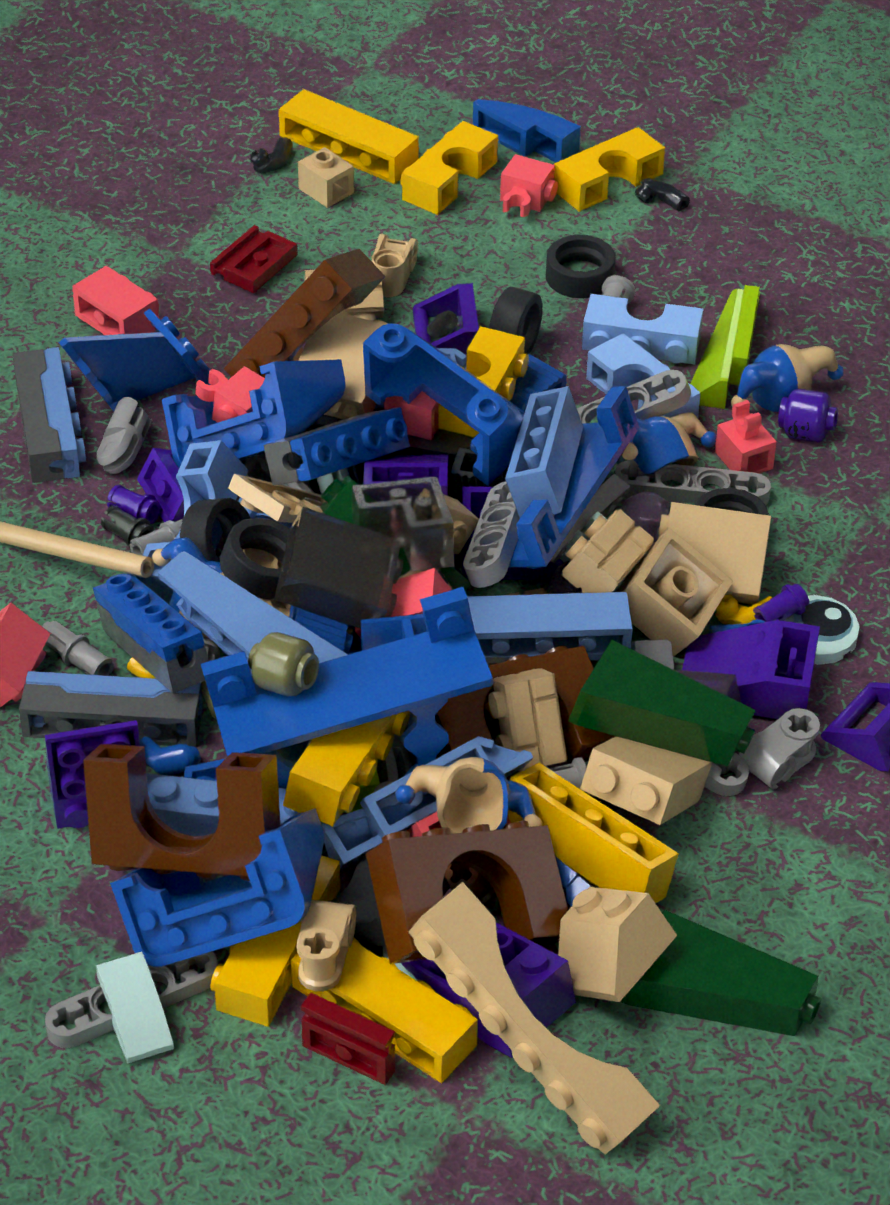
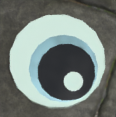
(837, 627)

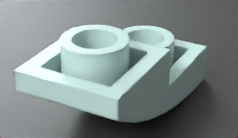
(135, 1007)

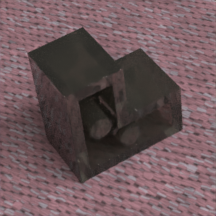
(411, 513)

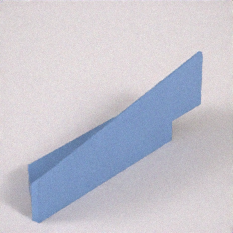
(229, 612)
(382, 813)

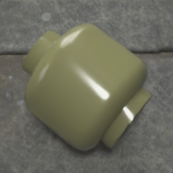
(283, 664)

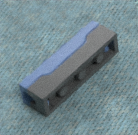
(47, 415)
(82, 701)

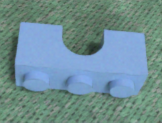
(668, 338)
(626, 363)

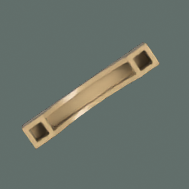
(597, 1095)

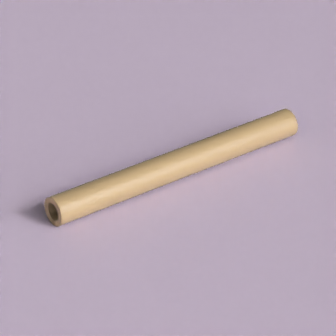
(76, 550)

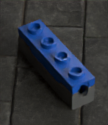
(336, 446)
(151, 631)

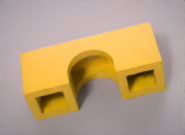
(586, 175)
(434, 176)
(498, 362)

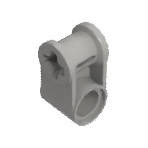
(783, 747)

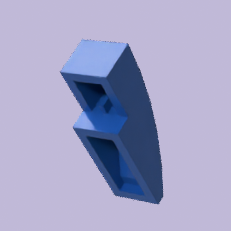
(528, 129)

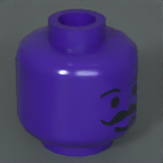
(807, 415)

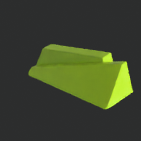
(728, 348)

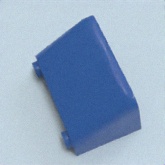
(406, 365)
(283, 407)
(185, 917)

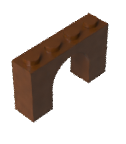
(331, 288)
(464, 713)
(131, 835)
(514, 860)

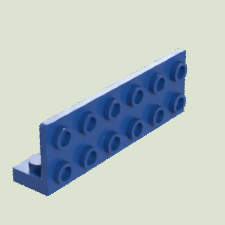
(597, 453)
(354, 686)

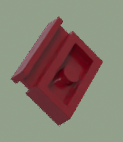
(254, 259)
(348, 1038)

